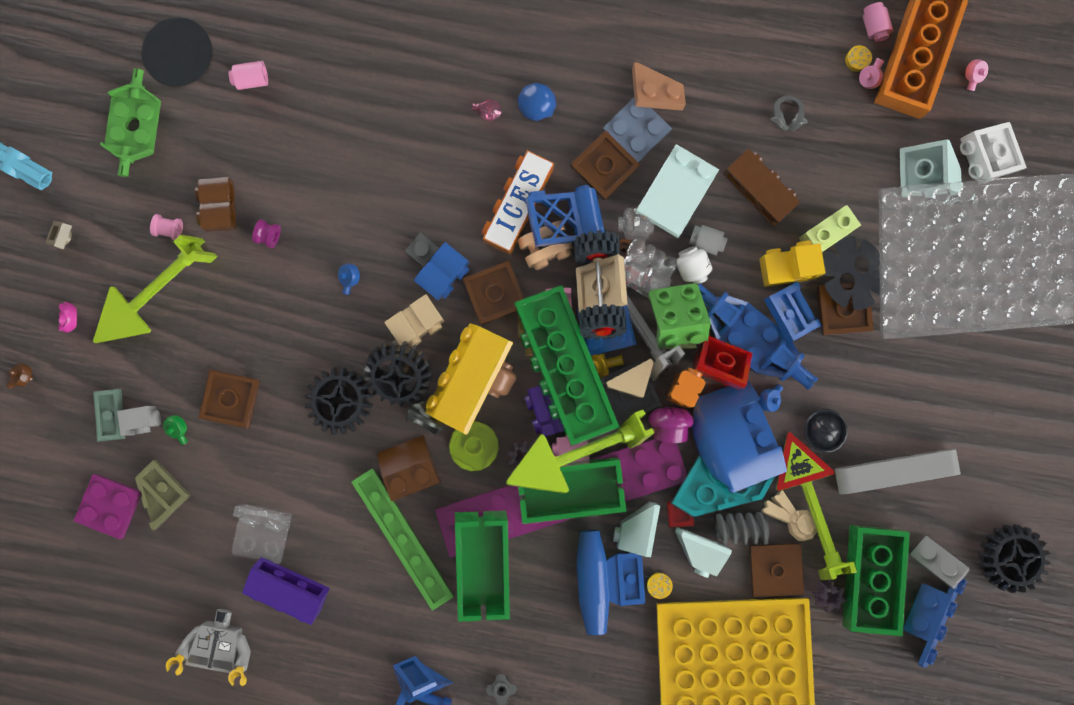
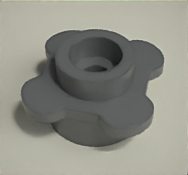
(501, 681)

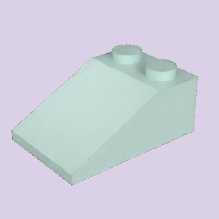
(677, 190)

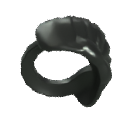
(417, 414)

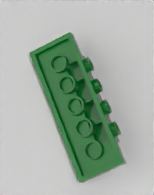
(565, 366)

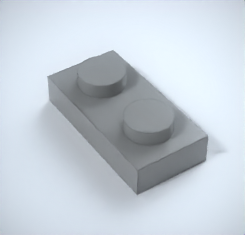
(939, 562)

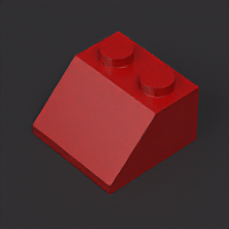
(723, 362)

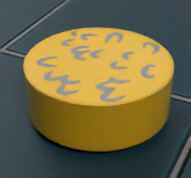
(858, 58)
(659, 585)

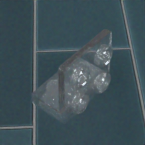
(260, 533)

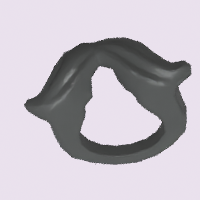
(778, 117)

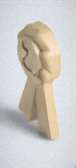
(799, 522)

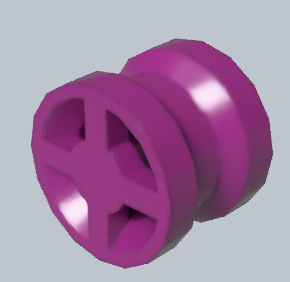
(266, 233)

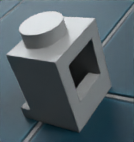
(138, 420)

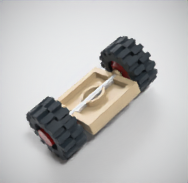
(600, 285)

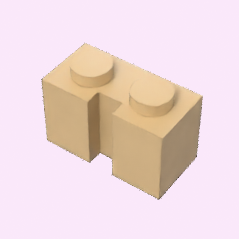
(415, 322)

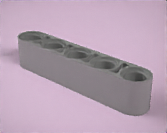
(897, 471)

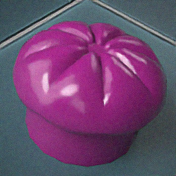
(670, 424)

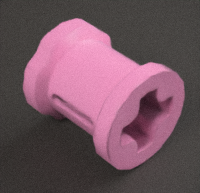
(166, 227)

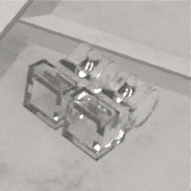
(645, 278)

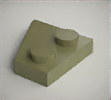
(160, 493)

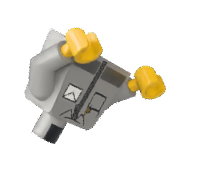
(215, 648)

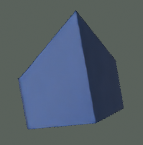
(418, 679)

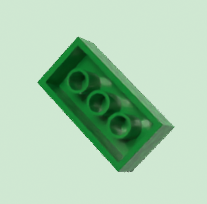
(879, 586)

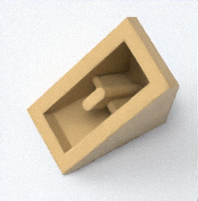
(633, 381)

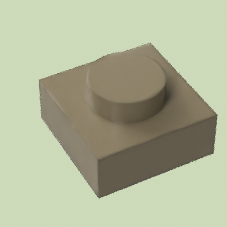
(59, 234)

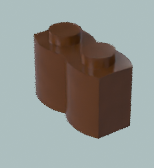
(216, 204)

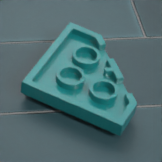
(704, 494)

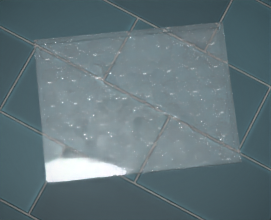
(976, 255)

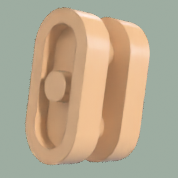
(540, 258)

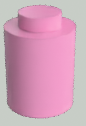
(248, 75)

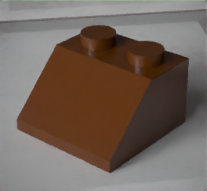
(408, 468)

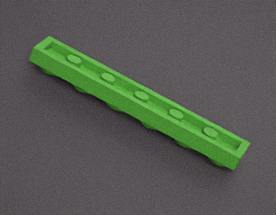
(403, 539)

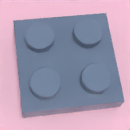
(637, 129)

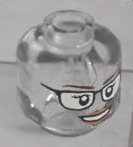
(635, 225)

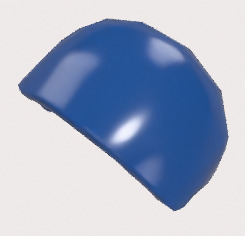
(536, 101)

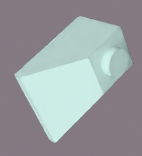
(929, 164)
(638, 530)
(702, 553)

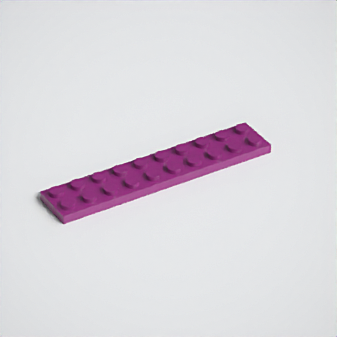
(644, 470)

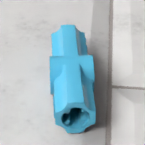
(20, 166)

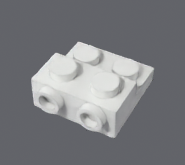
(992, 152)

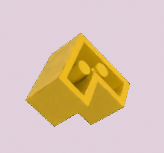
(799, 264)

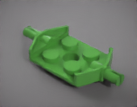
(127, 104)

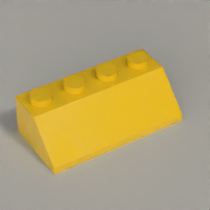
(468, 377)

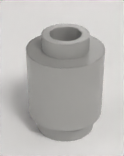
(708, 239)

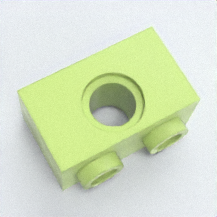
(832, 228)

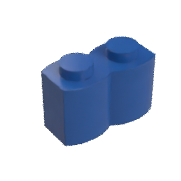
(442, 272)

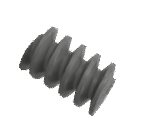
(741, 527)

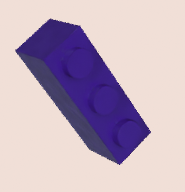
(285, 590)

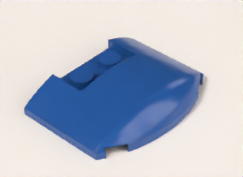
(736, 438)

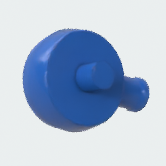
(348, 277)
(771, 398)

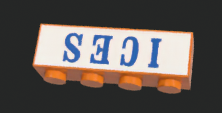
(512, 212)

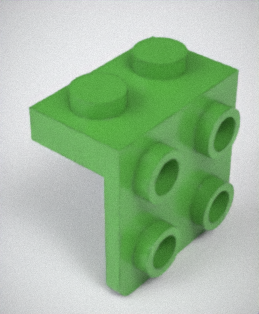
(679, 315)

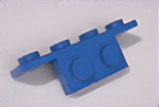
(929, 617)

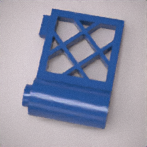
(583, 210)

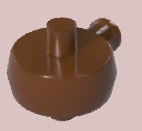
(19, 376)

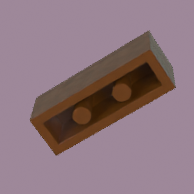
(761, 187)

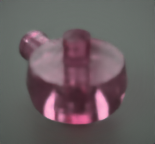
(488, 109)

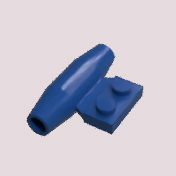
(605, 581)

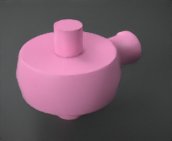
(976, 73)
(872, 75)

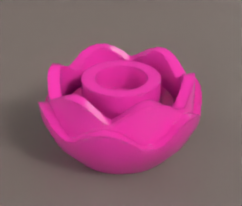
(67, 317)

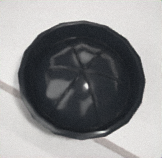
(826, 431)

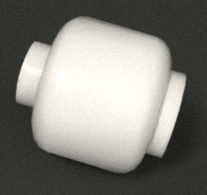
(694, 265)

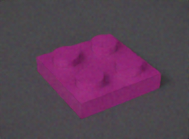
(107, 506)

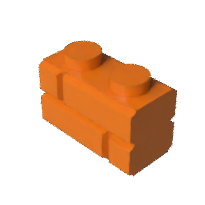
(685, 388)

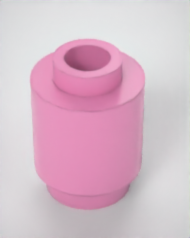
(877, 22)

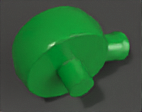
(175, 428)

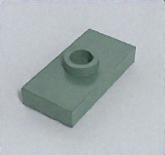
(106, 407)

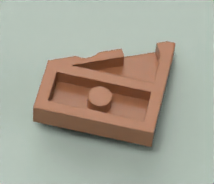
(656, 90)

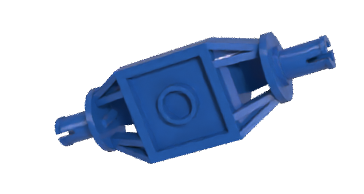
(755, 333)

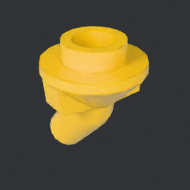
(602, 364)

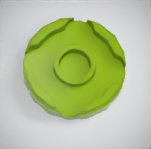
(476, 448)

